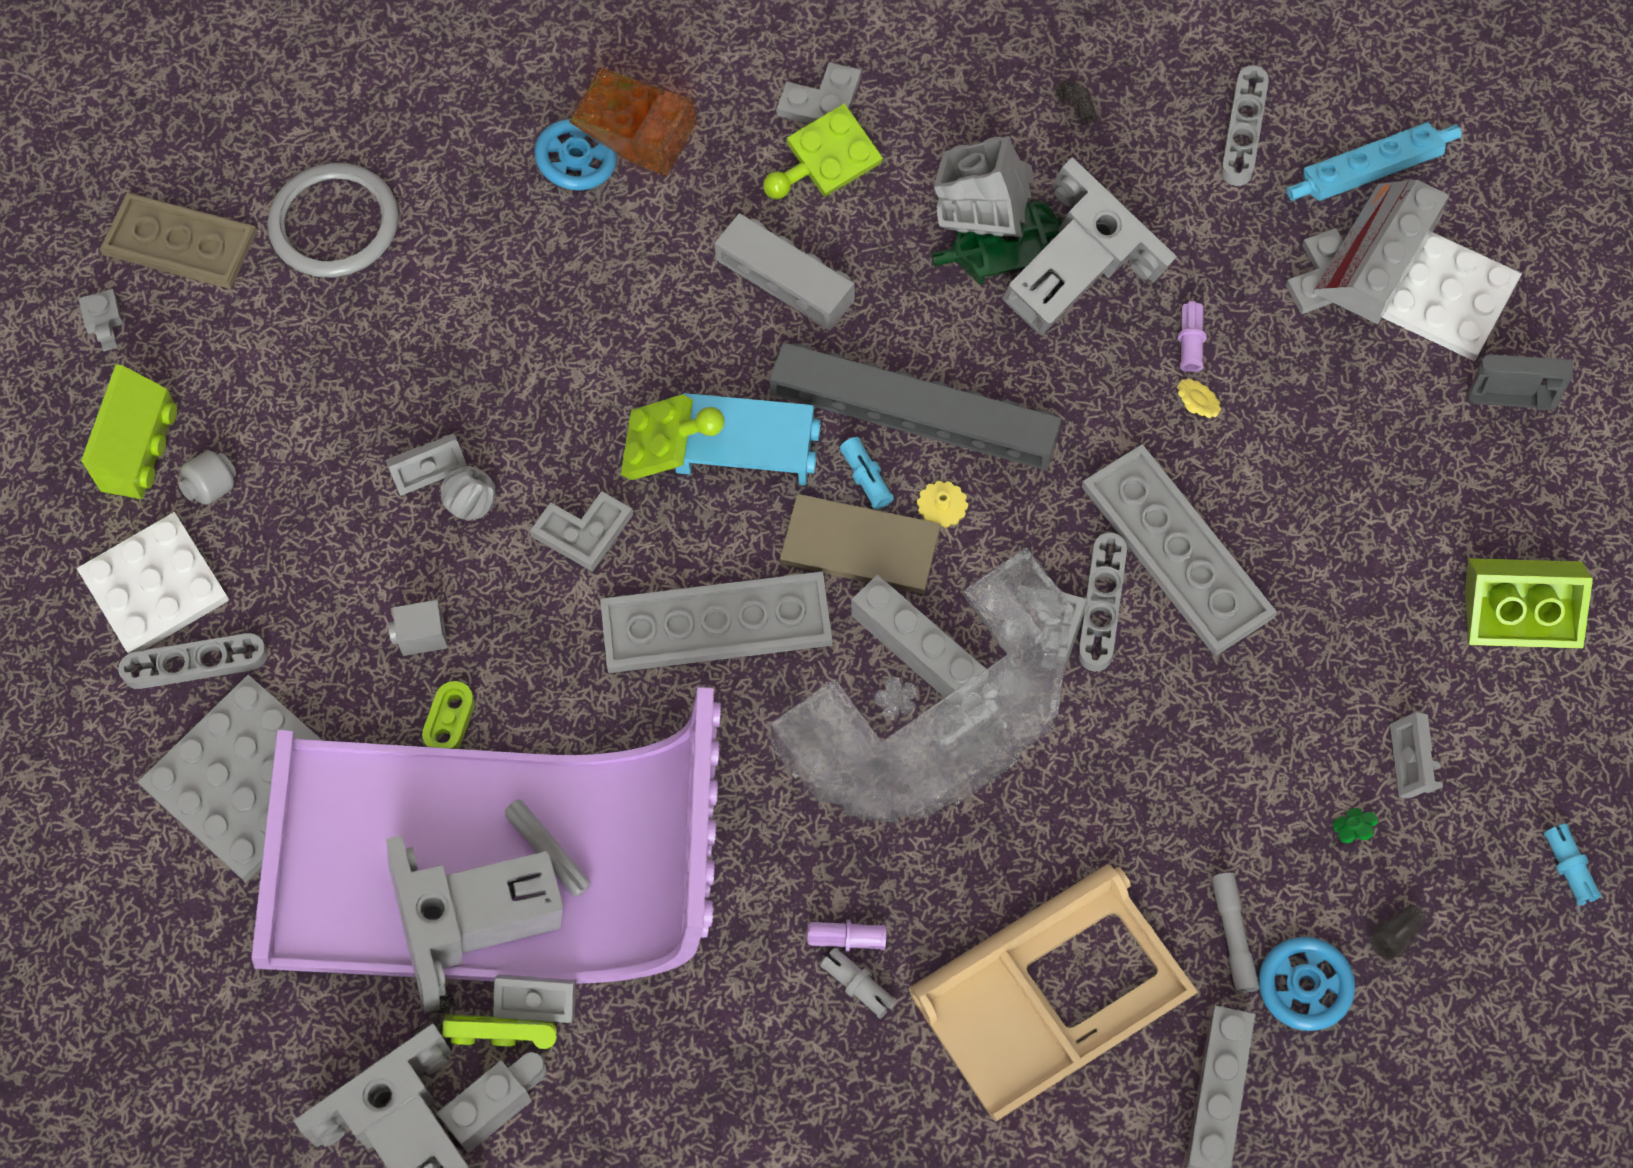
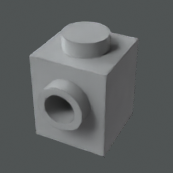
(418, 628)

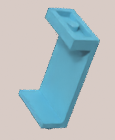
(755, 436)

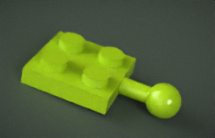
(829, 151)
(660, 435)

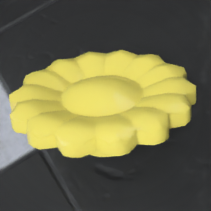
(1198, 398)
(942, 503)

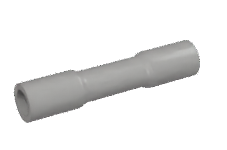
(1240, 958)

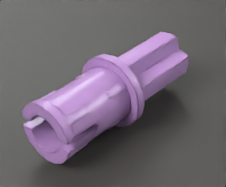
(1192, 337)
(847, 935)

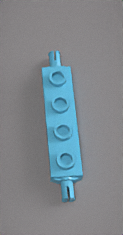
(1373, 161)

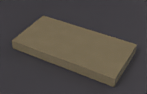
(178, 240)
(860, 543)

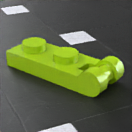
(502, 1031)

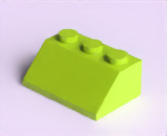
(129, 434)
(1527, 602)

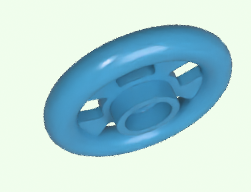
(577, 145)
(1280, 1002)

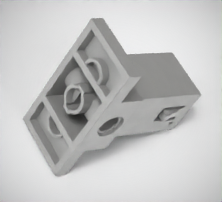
(1081, 252)
(470, 910)
(405, 1129)

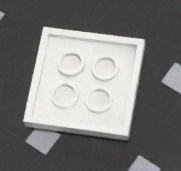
(1452, 296)
(152, 584)

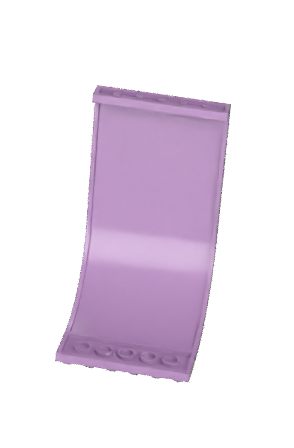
(622, 816)

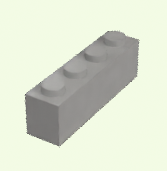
(785, 271)
(913, 637)
(1220, 1089)

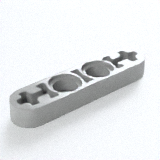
(1245, 125)
(1102, 601)
(193, 655)

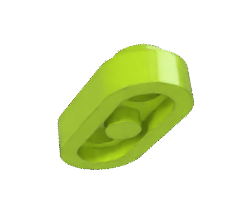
(446, 719)

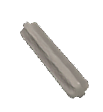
(542, 841)

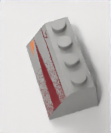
(1382, 247)

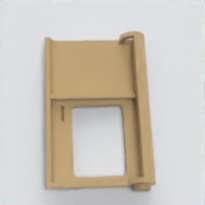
(1002, 1024)

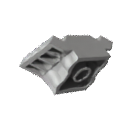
(983, 188)

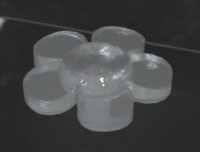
(896, 698)

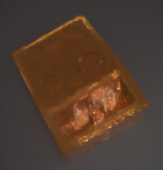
(636, 120)

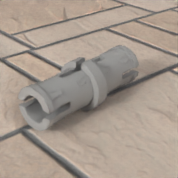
(858, 982)

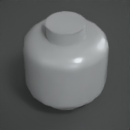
(207, 477)

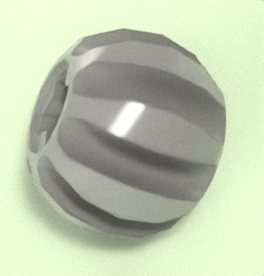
(468, 493)

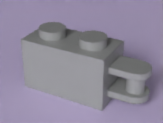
(492, 1100)

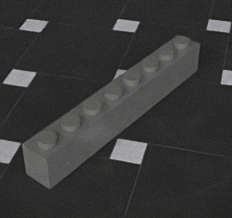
(915, 405)

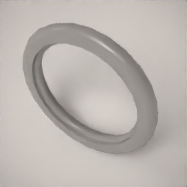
(345, 266)

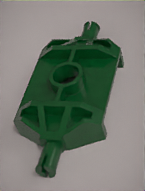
(991, 255)

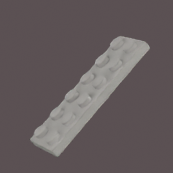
(1179, 550)
(715, 622)

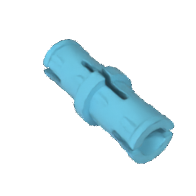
(866, 473)
(1572, 864)

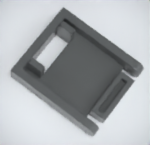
(1517, 381)

